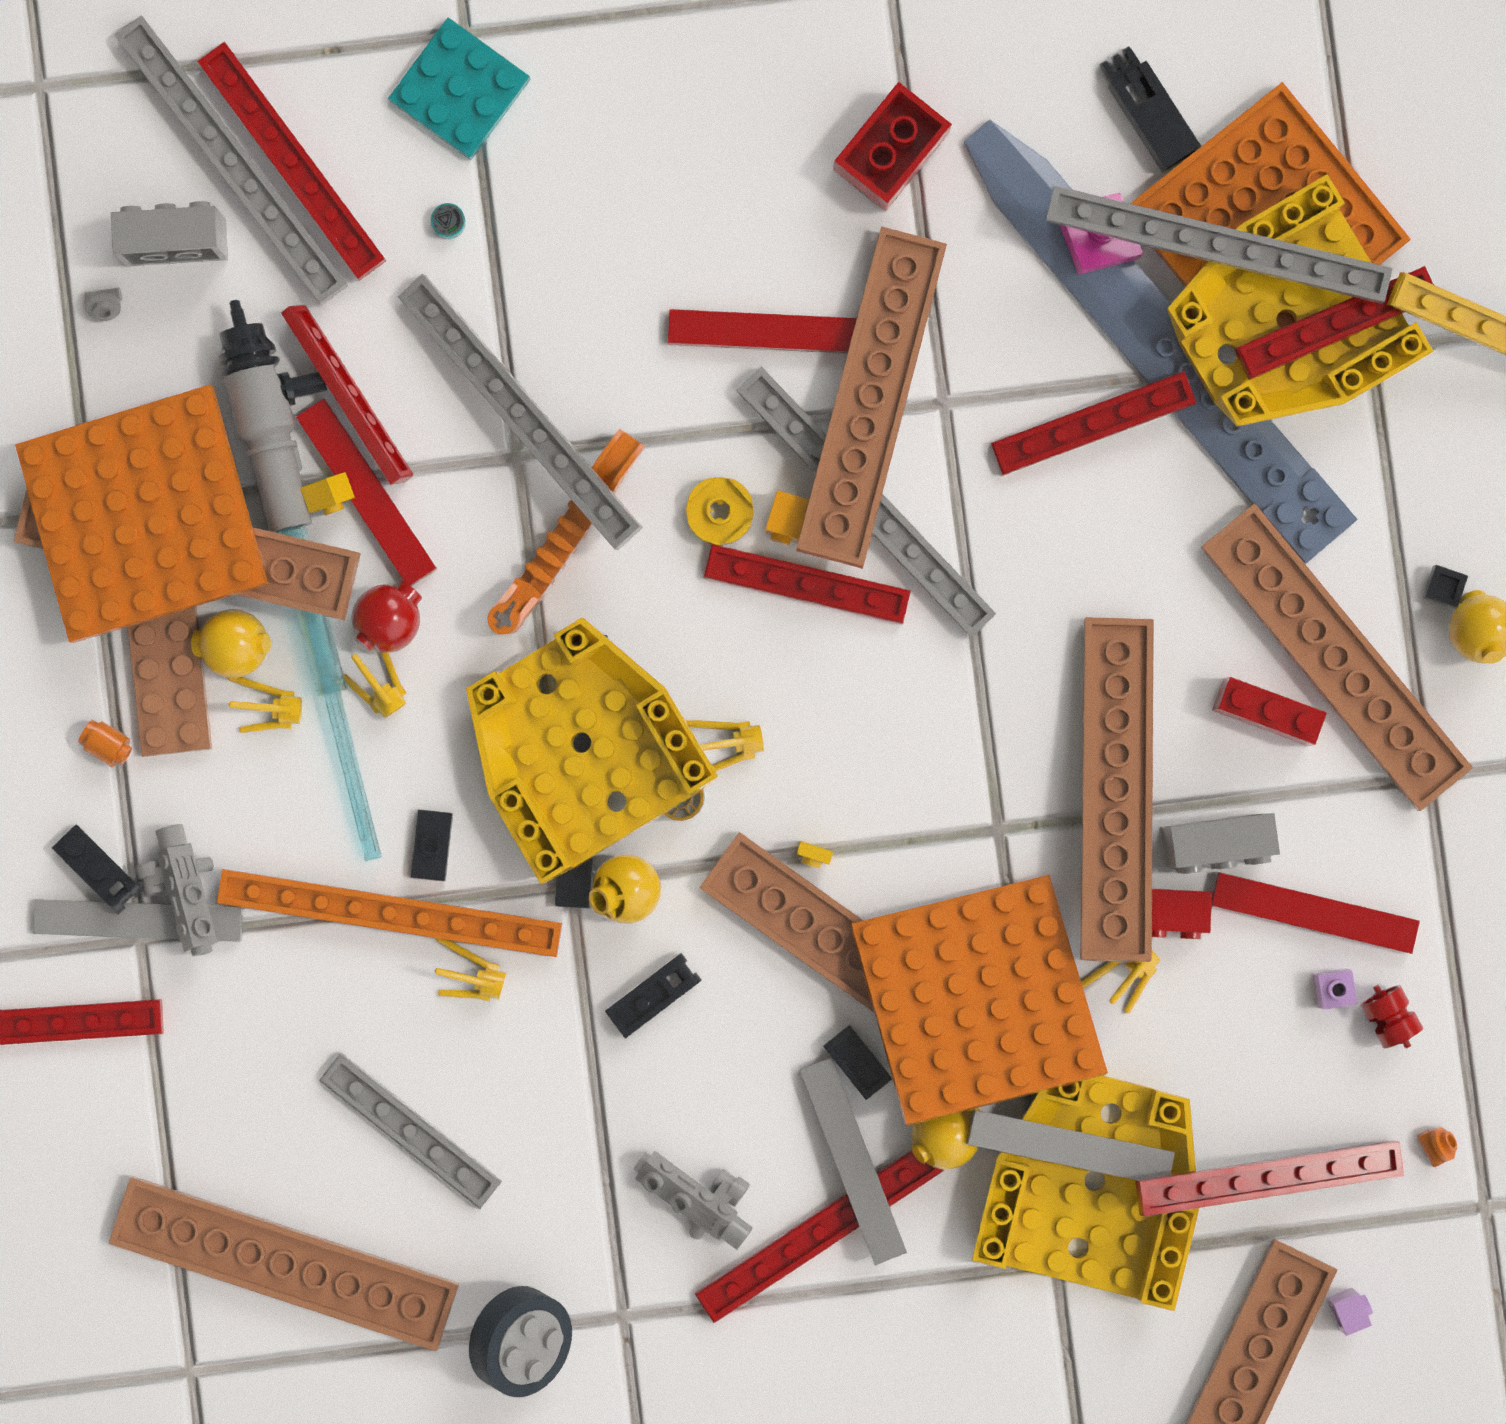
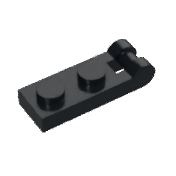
(96, 868)
(651, 996)

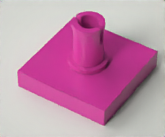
(1096, 251)

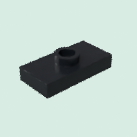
(432, 845)
(857, 1062)

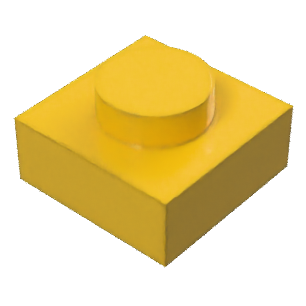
(814, 855)

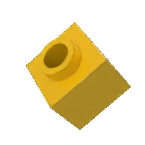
(327, 494)

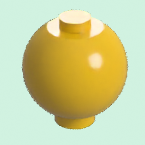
(1479, 627)
(232, 643)
(625, 889)
(943, 1141)

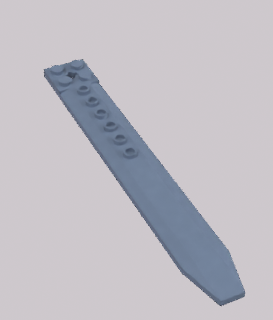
(1138, 323)

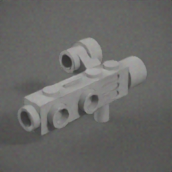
(181, 877)
(688, 1197)

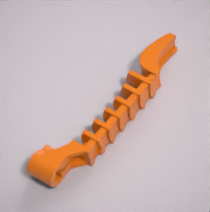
(562, 542)

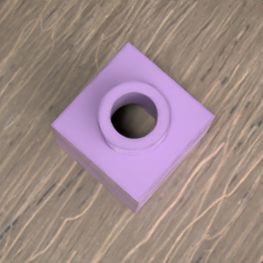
(1323, 986)
(1350, 1311)

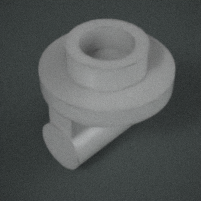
(104, 304)

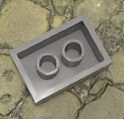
(169, 234)
(1221, 842)

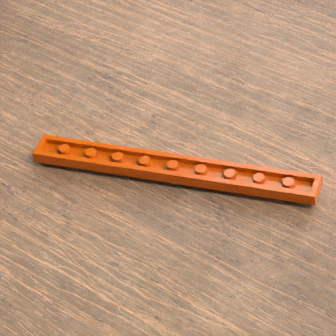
(389, 913)

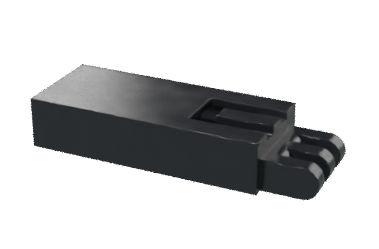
(1157, 118)

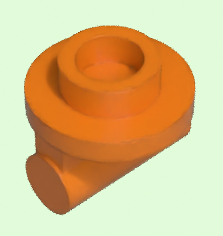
(1438, 1145)

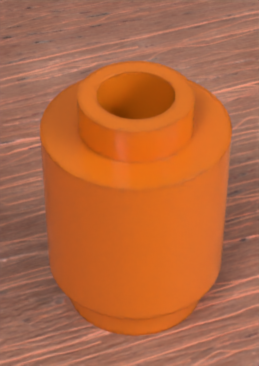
(105, 743)

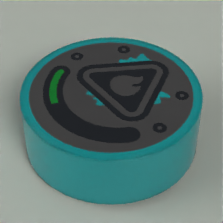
(448, 220)

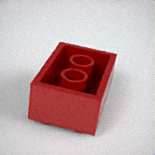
(892, 146)

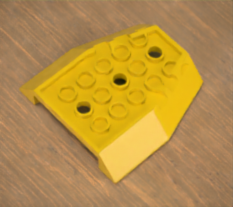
(1239, 306)
(549, 790)
(1044, 1205)

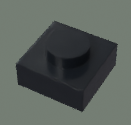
(1445, 586)

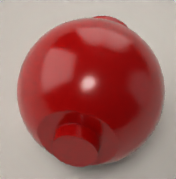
(386, 617)

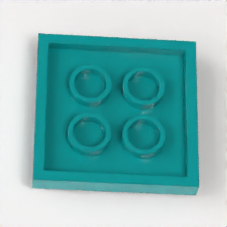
(459, 88)

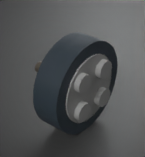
(520, 1341)

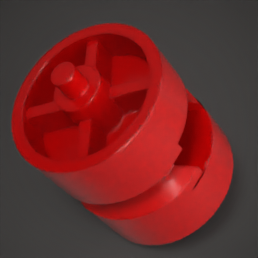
(1393, 1020)

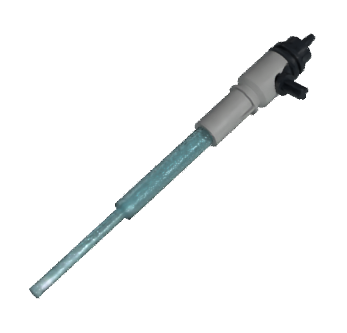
(264, 421)

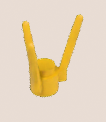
(386, 698)
(286, 709)
(746, 740)
(1137, 969)
(487, 982)

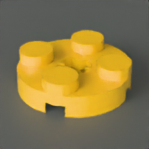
(719, 491)

